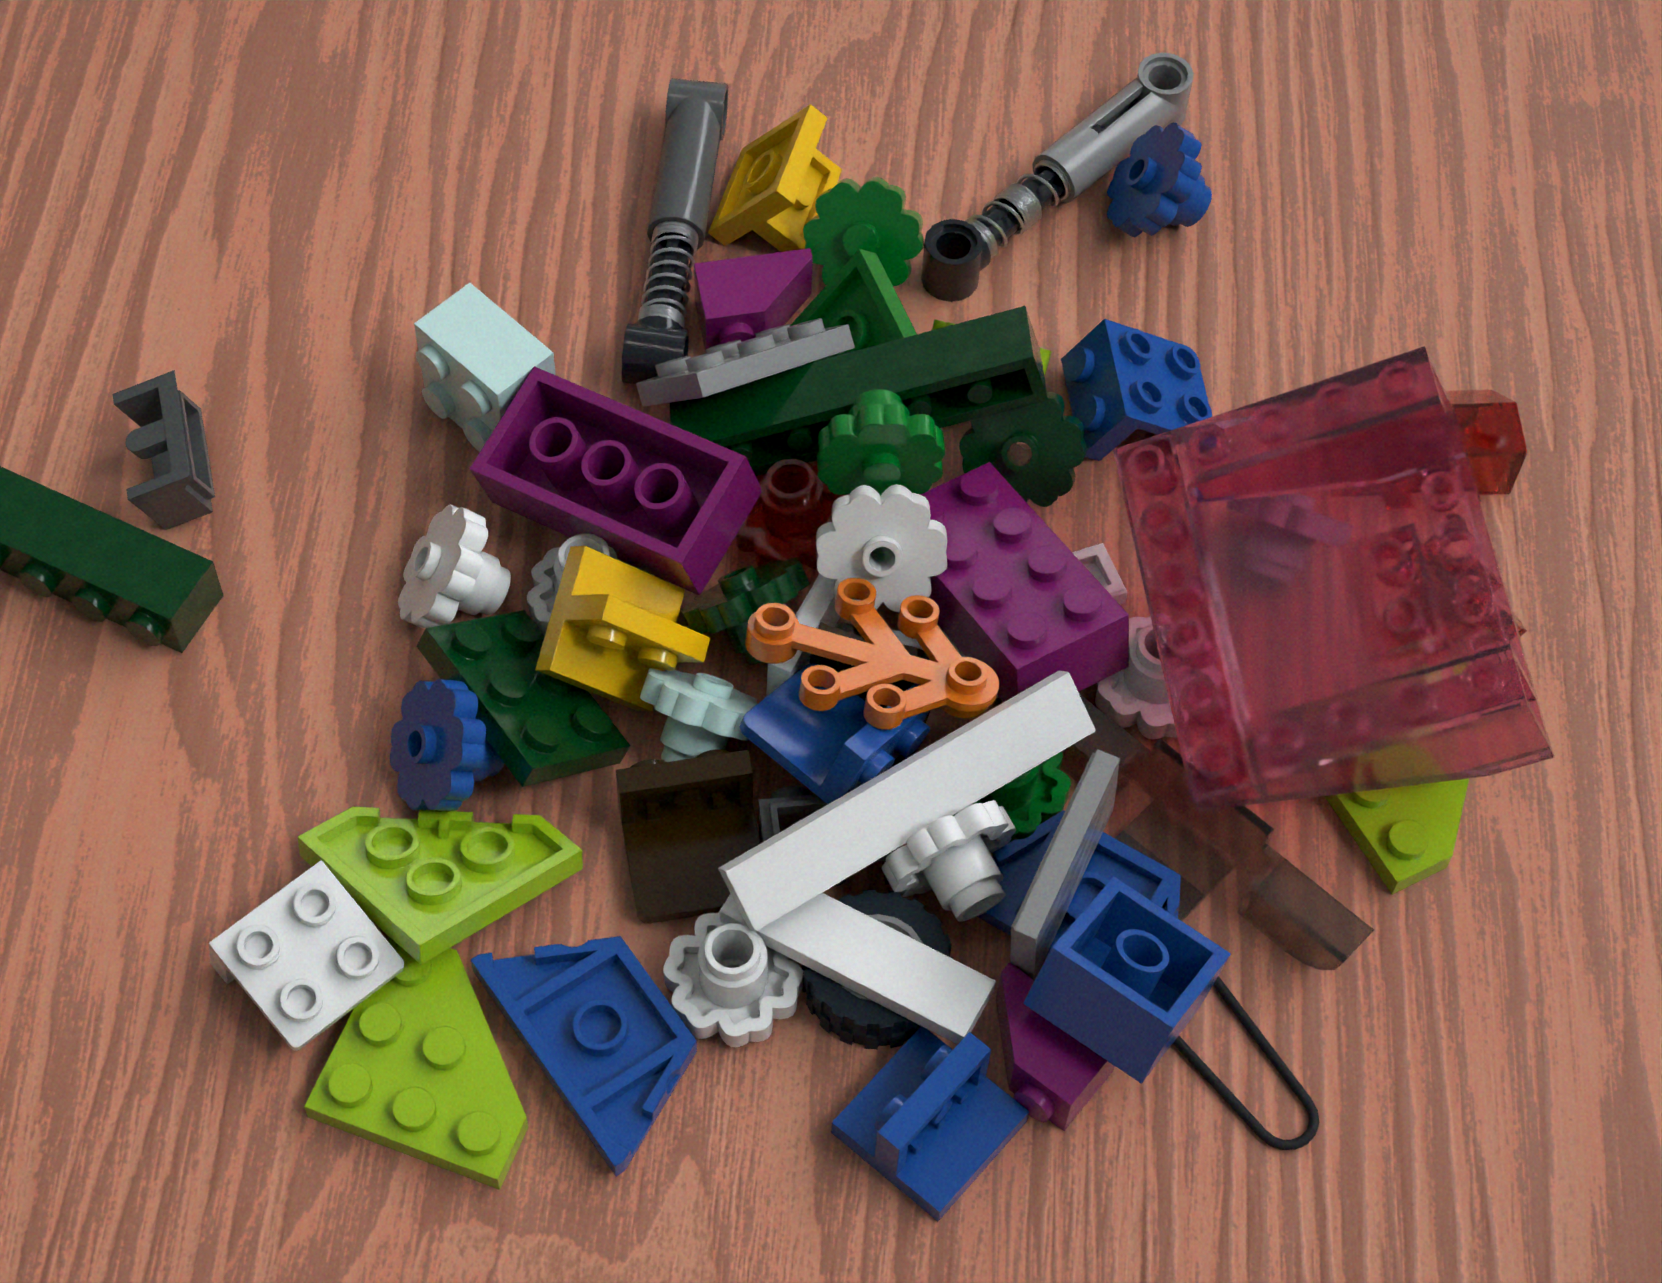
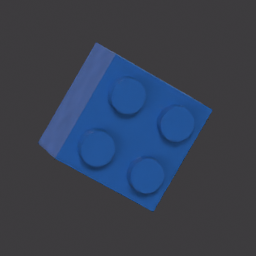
(1126, 979)

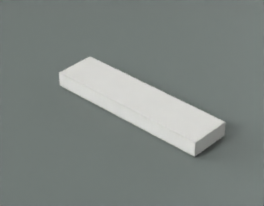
(878, 964)

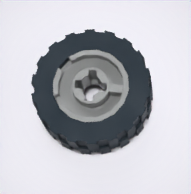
(850, 1013)

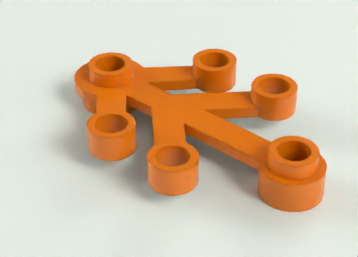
(948, 681)

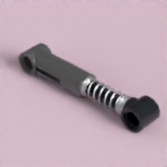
(676, 224)

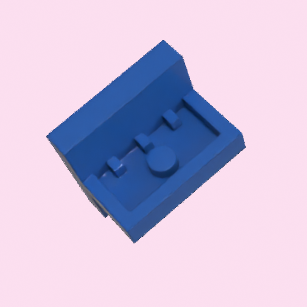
(931, 1119)

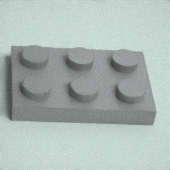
(744, 361)

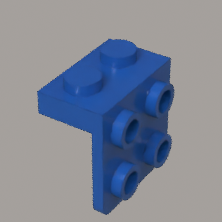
(1129, 382)
(828, 748)

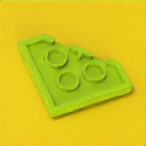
(1404, 828)
(441, 873)
(424, 1074)

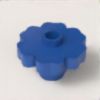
(1159, 183)
(440, 746)

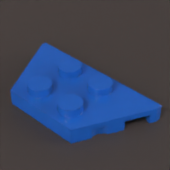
(1021, 859)
(596, 1035)

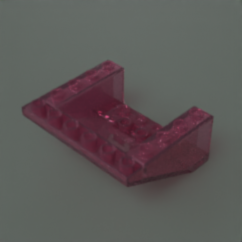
(1329, 594)

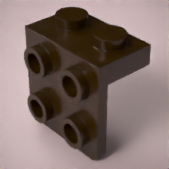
(683, 826)

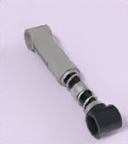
(961, 249)

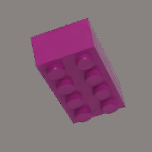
(617, 474)
(1019, 591)

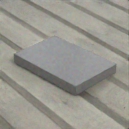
(1064, 864)

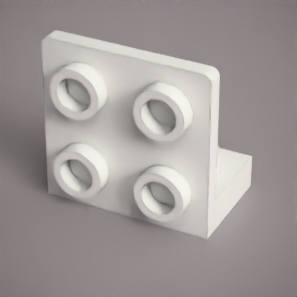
(306, 956)

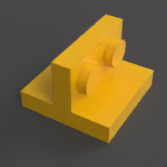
(777, 184)
(614, 627)

